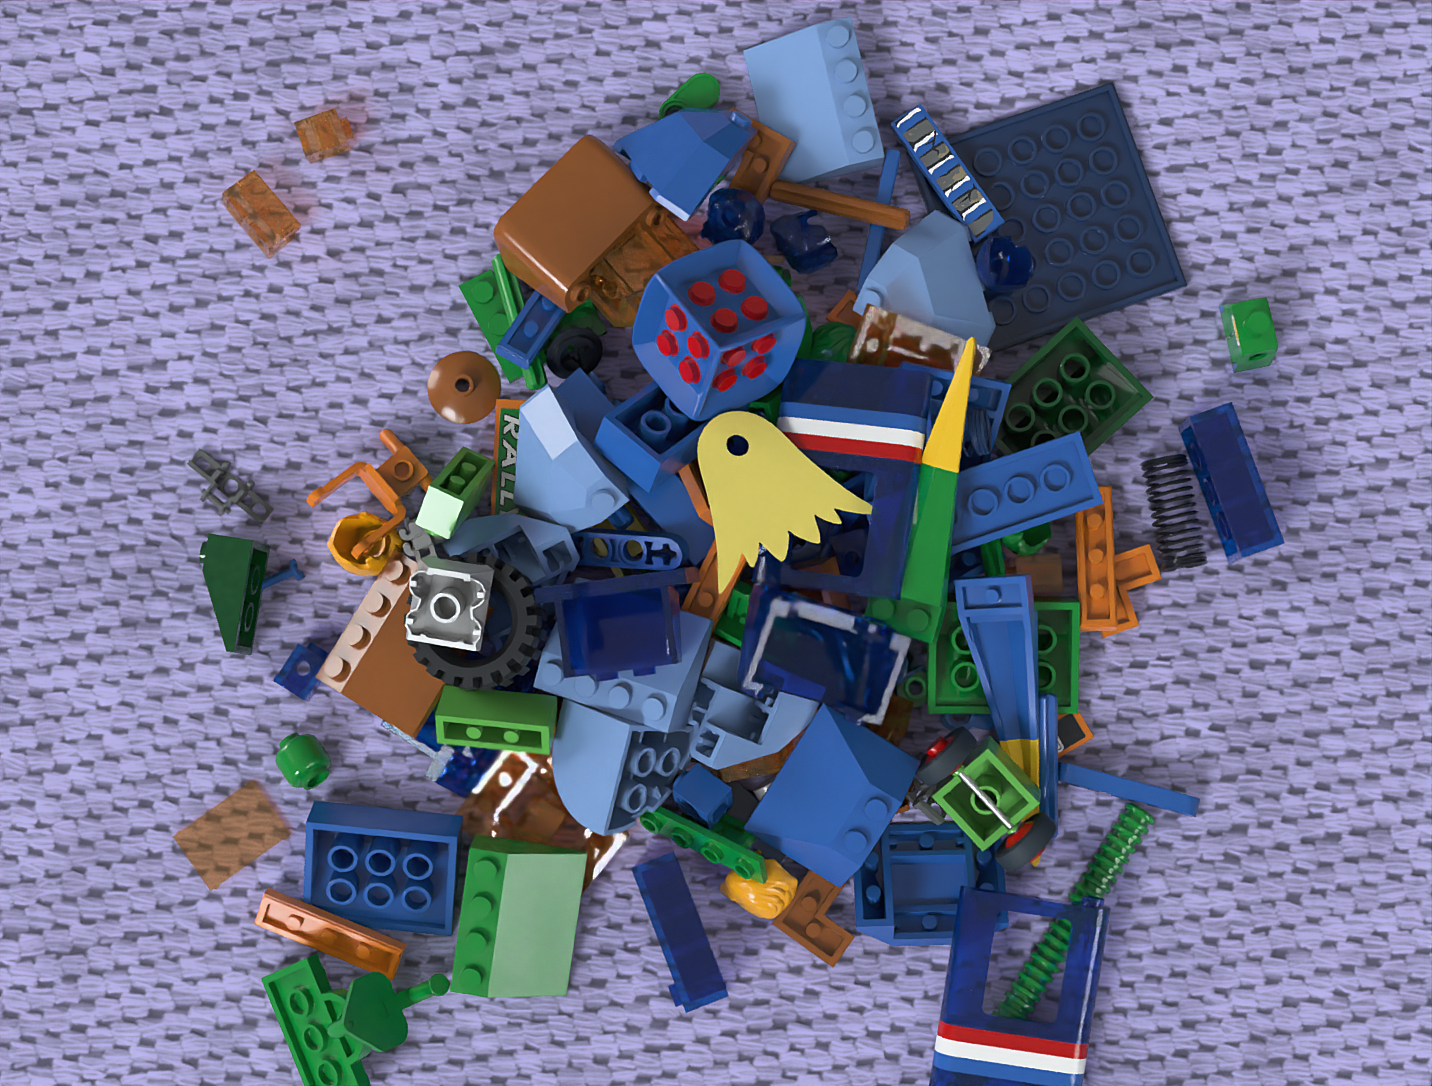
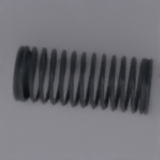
(1188, 560)

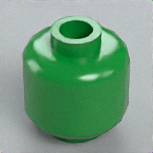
(303, 761)

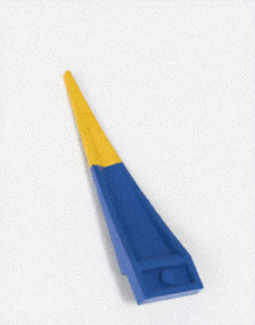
(1003, 641)

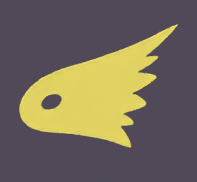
(764, 491)

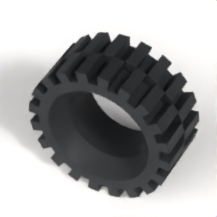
(513, 656)

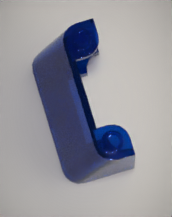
(819, 654)

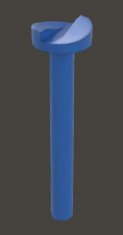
(283, 575)

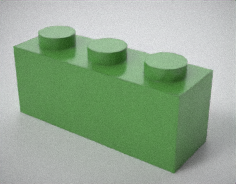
(455, 493)
(497, 720)

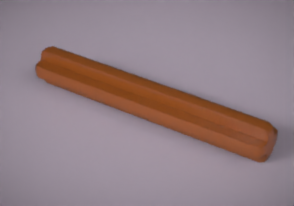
(840, 204)

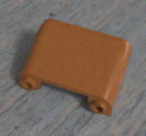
(574, 221)

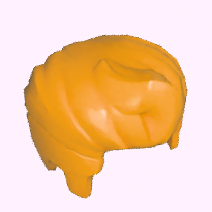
(354, 529)
(761, 899)

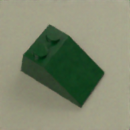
(234, 580)

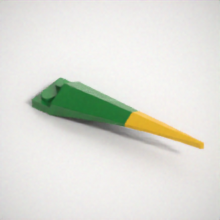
(929, 550)

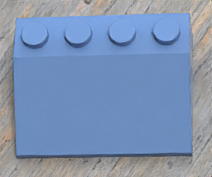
(819, 97)
(652, 700)

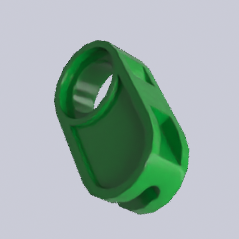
(697, 92)

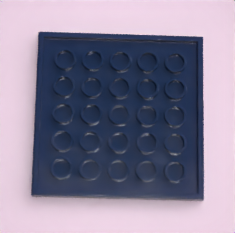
(1080, 204)

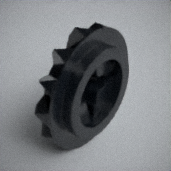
(588, 348)

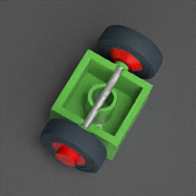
(987, 796)

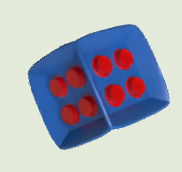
(718, 329)

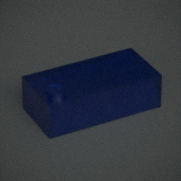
(1230, 483)
(680, 933)

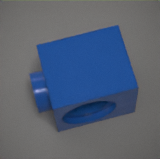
(702, 796)

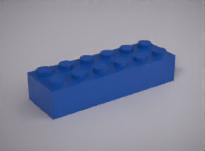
(667, 505)

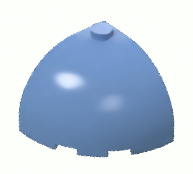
(614, 766)

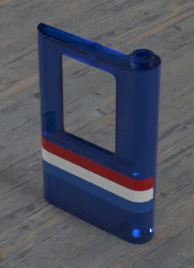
(862, 423)
(1005, 1050)

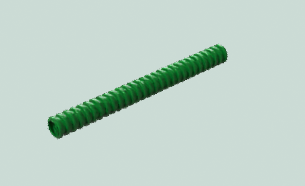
(1094, 883)

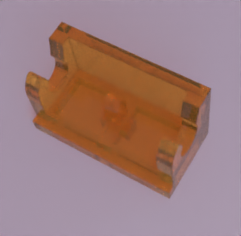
(260, 214)

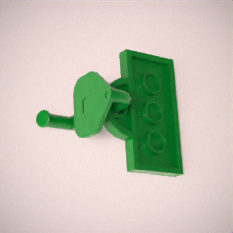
(338, 1027)

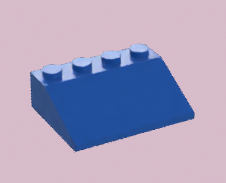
(383, 866)

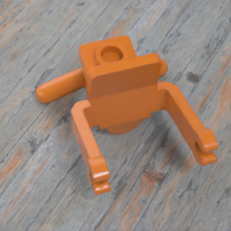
(388, 483)

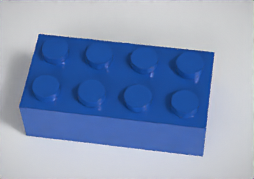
(650, 437)

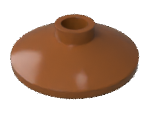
(469, 405)

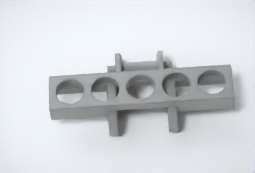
(420, 539)

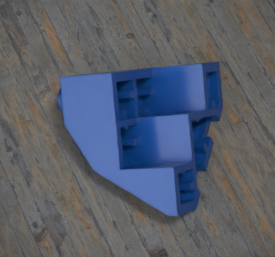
(686, 154)

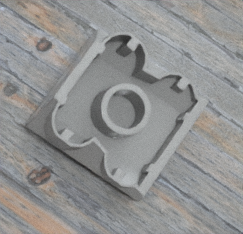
(449, 603)

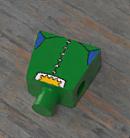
(1249, 332)

